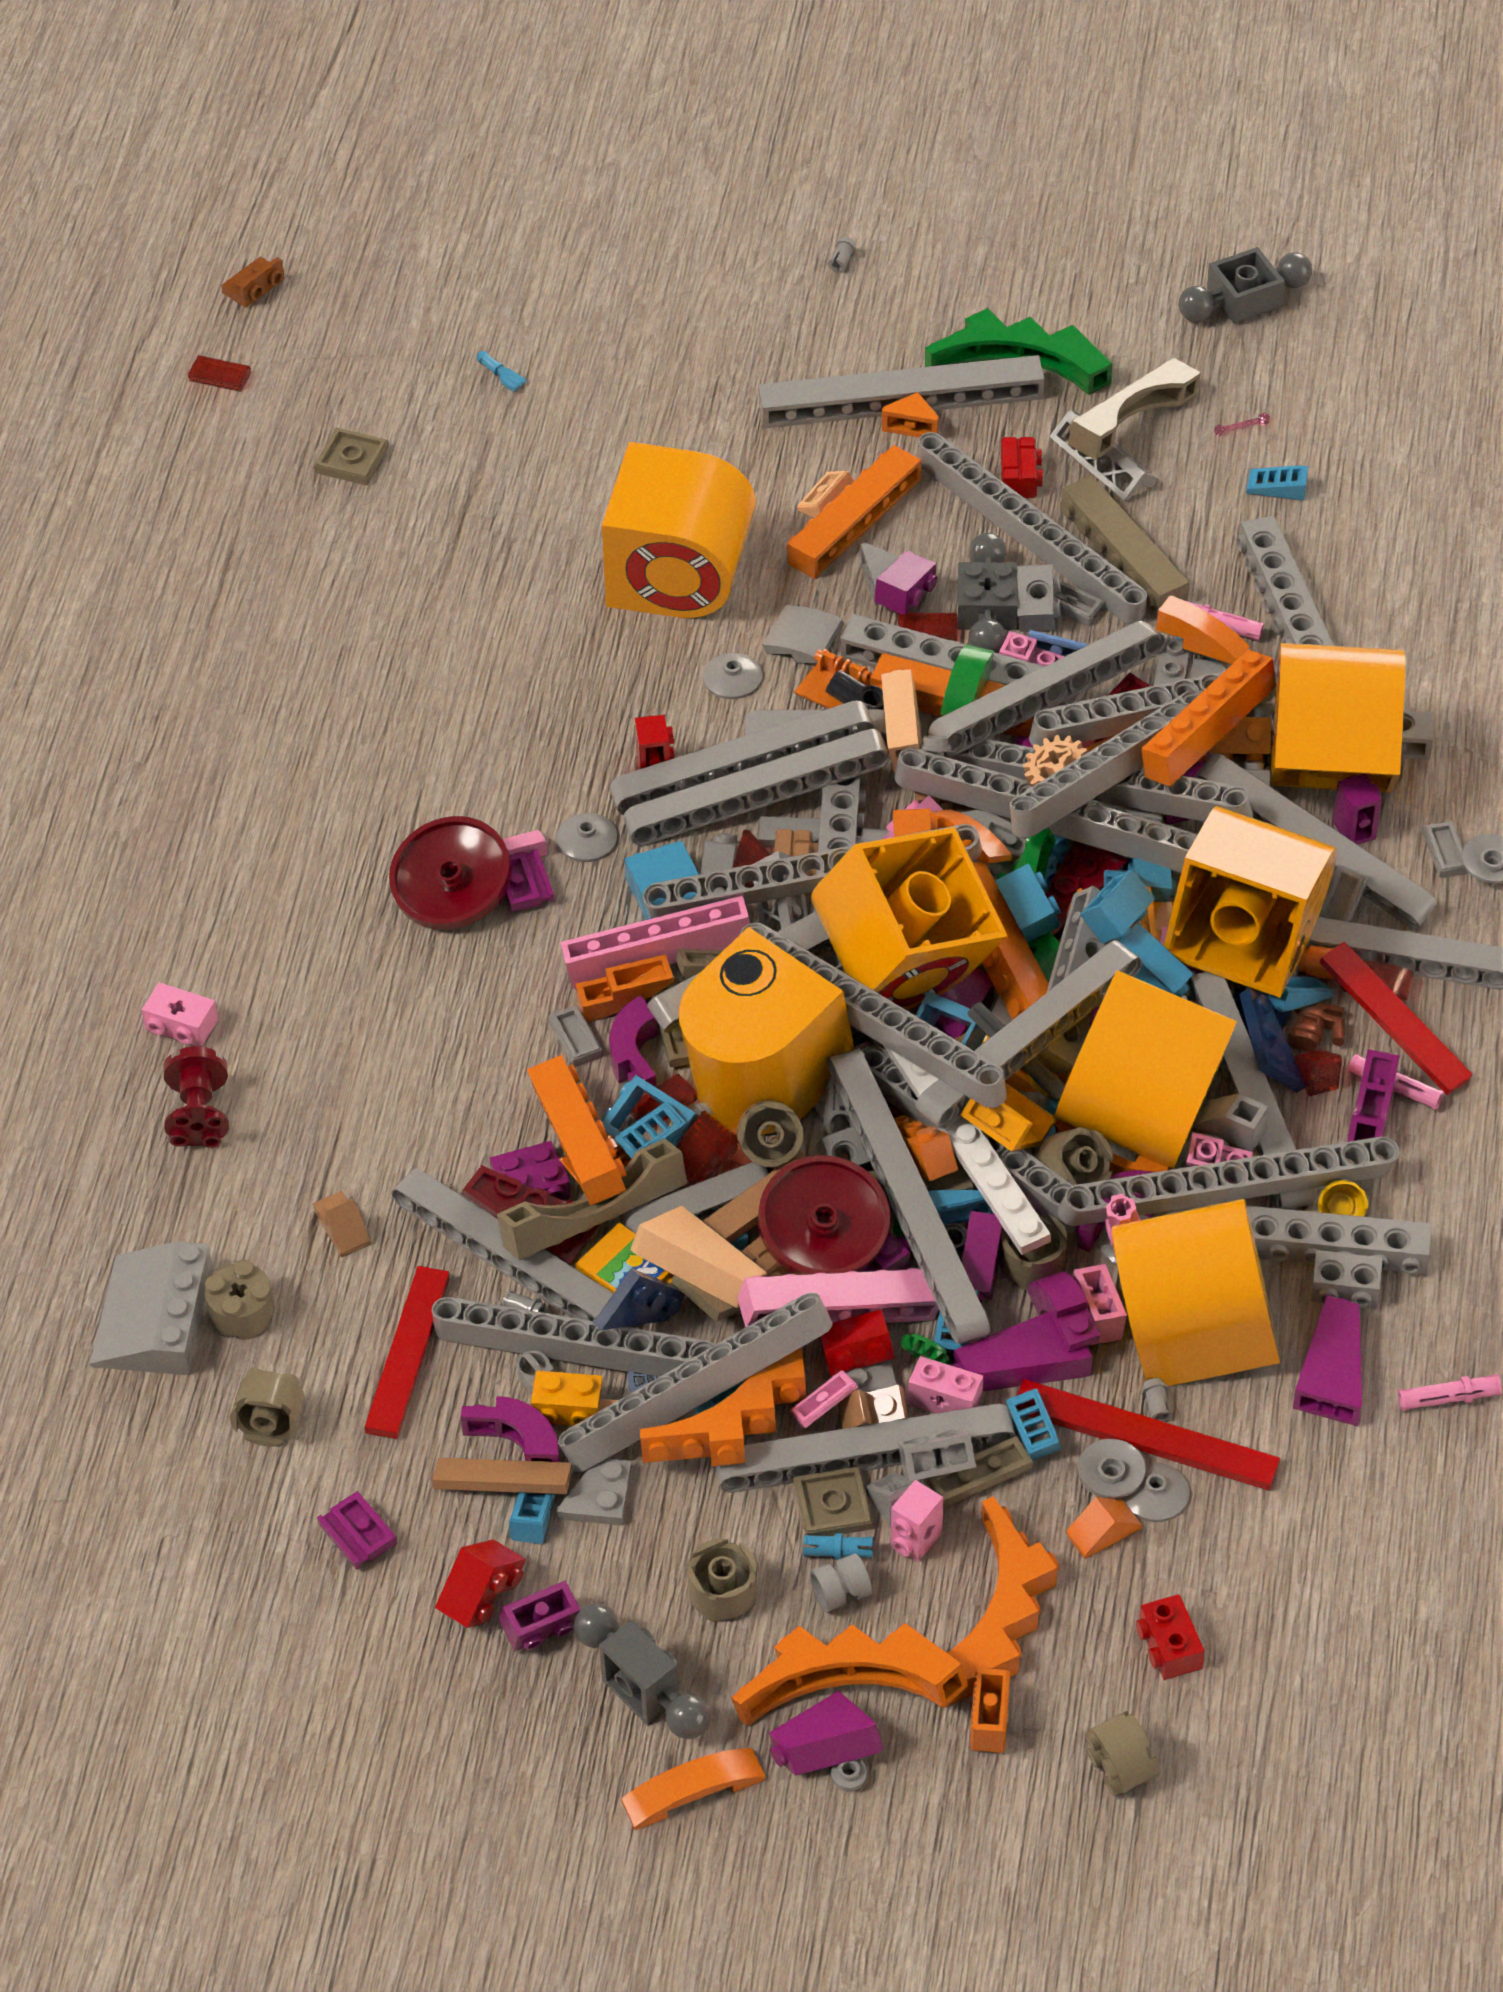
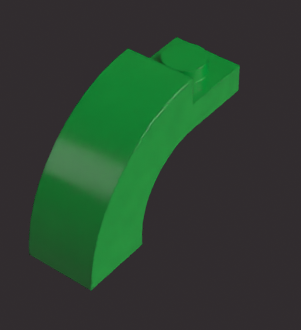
(967, 678)

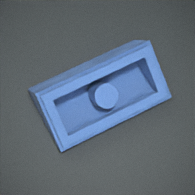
(1056, 644)

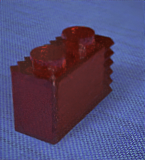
(706, 1147)

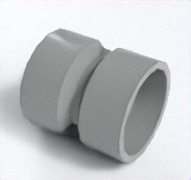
(839, 1583)

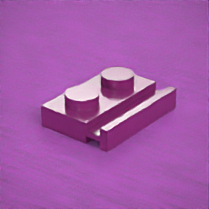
(528, 882)
(357, 1530)

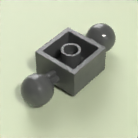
(1245, 285)
(987, 593)
(641, 1672)

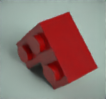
(476, 1579)

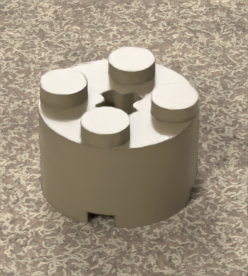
(780, 1148)
(1077, 1155)
(1039, 1262)
(239, 1300)
(267, 1407)
(722, 1579)
(1122, 1752)

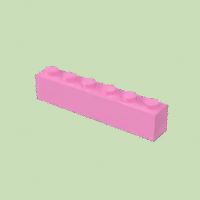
(701, 927)
(898, 1293)

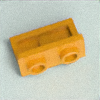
(1247, 738)
(566, 1396)

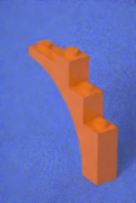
(721, 1429)
(1013, 1608)
(851, 1658)

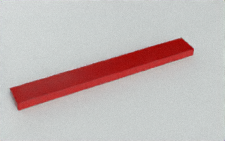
(1154, 1436)

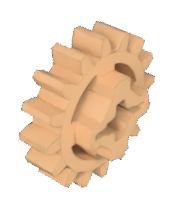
(1051, 758)

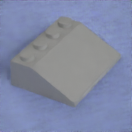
(153, 1309)

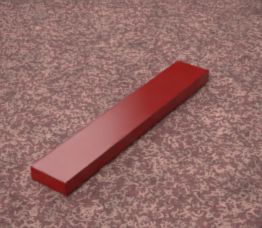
(1395, 1018)
(406, 1353)

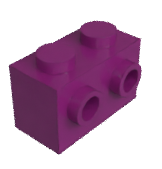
(905, 582)
(1357, 809)
(539, 1616)

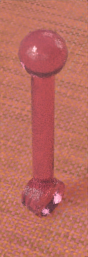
(1263, 419)

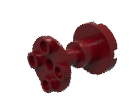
(195, 1076)

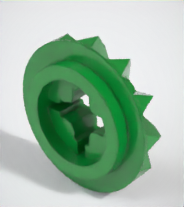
(922, 1346)

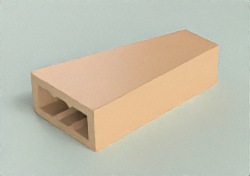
(900, 713)
(695, 1254)

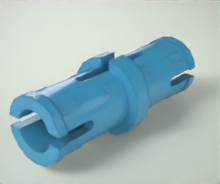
(838, 1546)

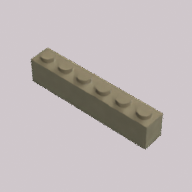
(1122, 541)

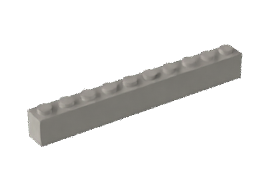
(867, 393)

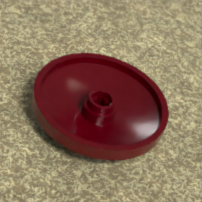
(450, 872)
(823, 1216)

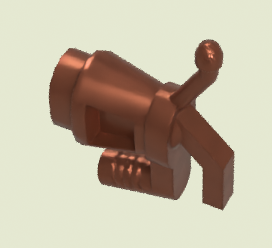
(1311, 1021)

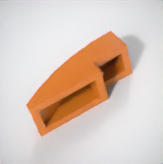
(1200, 631)
(992, 848)
(621, 985)

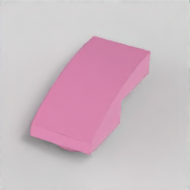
(1025, 649)
(1210, 1150)

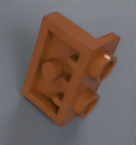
(254, 281)

